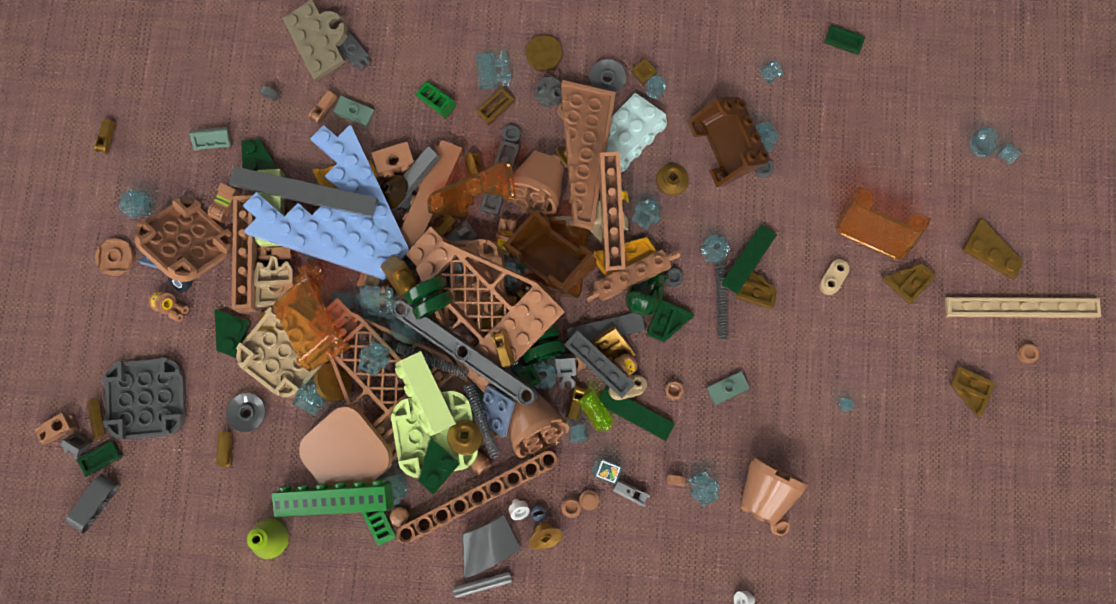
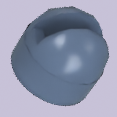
(540, 517)

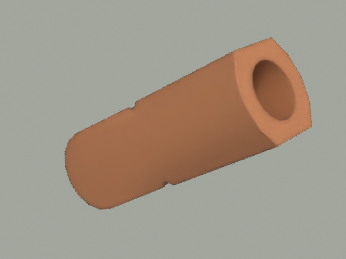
(324, 104)
(279, 252)

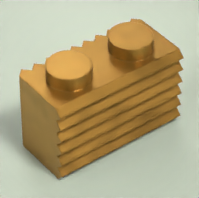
(398, 275)

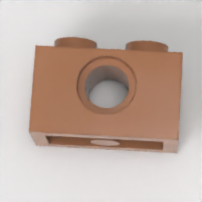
(384, 156)

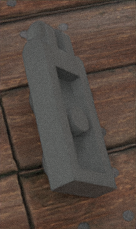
(354, 52)

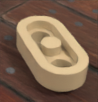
(834, 276)
(635, 391)

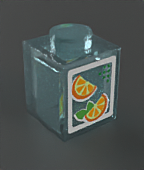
(606, 471)

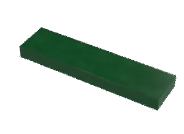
(749, 259)
(638, 415)

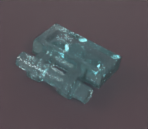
(487, 70)
(371, 304)

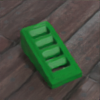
(444, 107)
(368, 519)

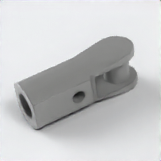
(628, 491)

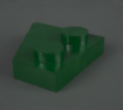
(256, 156)
(667, 321)
(229, 332)
(436, 467)

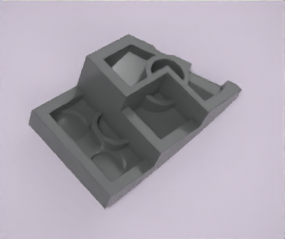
(487, 545)

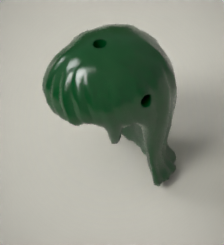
(646, 296)

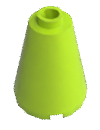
(268, 538)

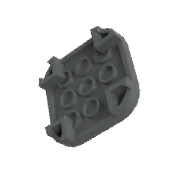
(144, 399)

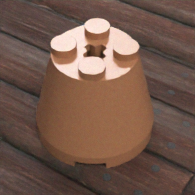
(538, 184)
(535, 426)
(770, 491)

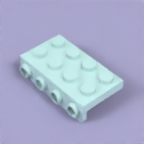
(634, 128)

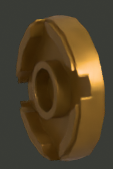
(543, 53)
(328, 384)

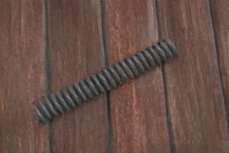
(724, 294)
(404, 348)
(471, 388)

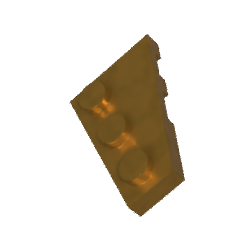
(991, 250)

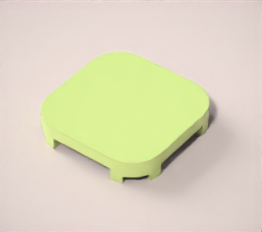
(412, 440)

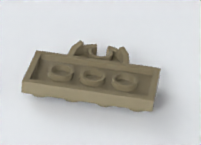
(317, 38)

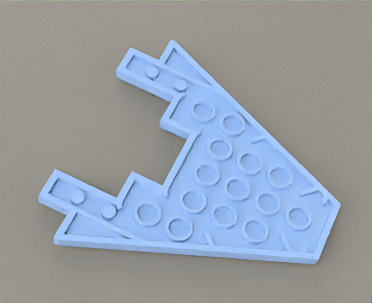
(333, 234)

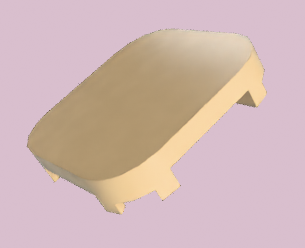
(272, 360)

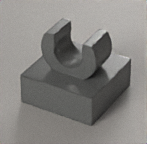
(75, 444)

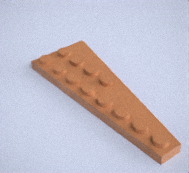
(586, 128)

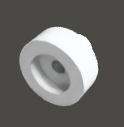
(518, 509)
(743, 597)

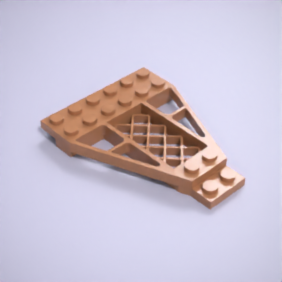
(522, 321)
(350, 327)

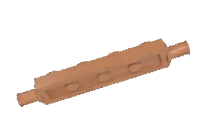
(632, 275)

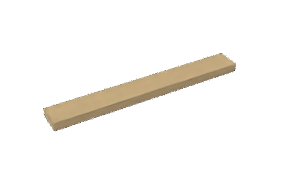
(1022, 307)

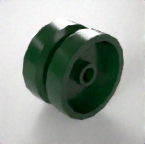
(428, 295)
(545, 347)

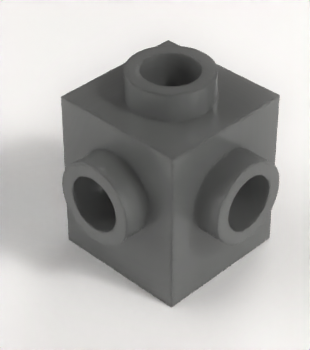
(548, 92)

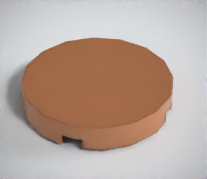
(115, 257)

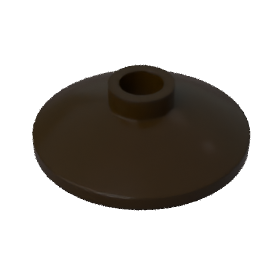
(394, 190)

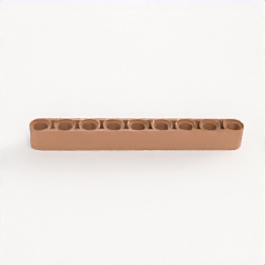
(467, 497)

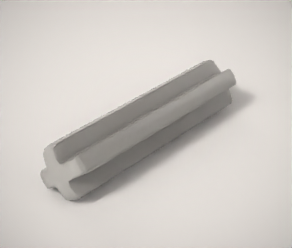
(482, 584)

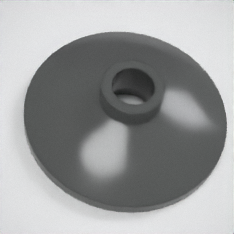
(610, 69)
(236, 412)

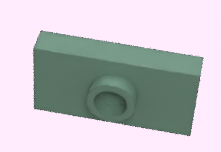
(354, 111)
(210, 138)
(728, 388)

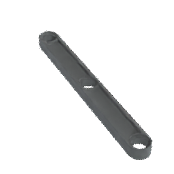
(475, 358)

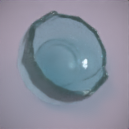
(983, 142)

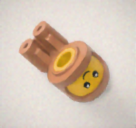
(505, 231)
(166, 304)
(626, 364)

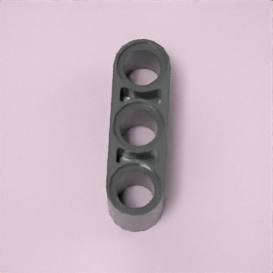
(92, 503)

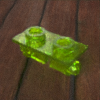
(596, 412)

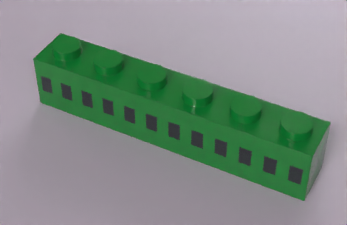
(333, 499)

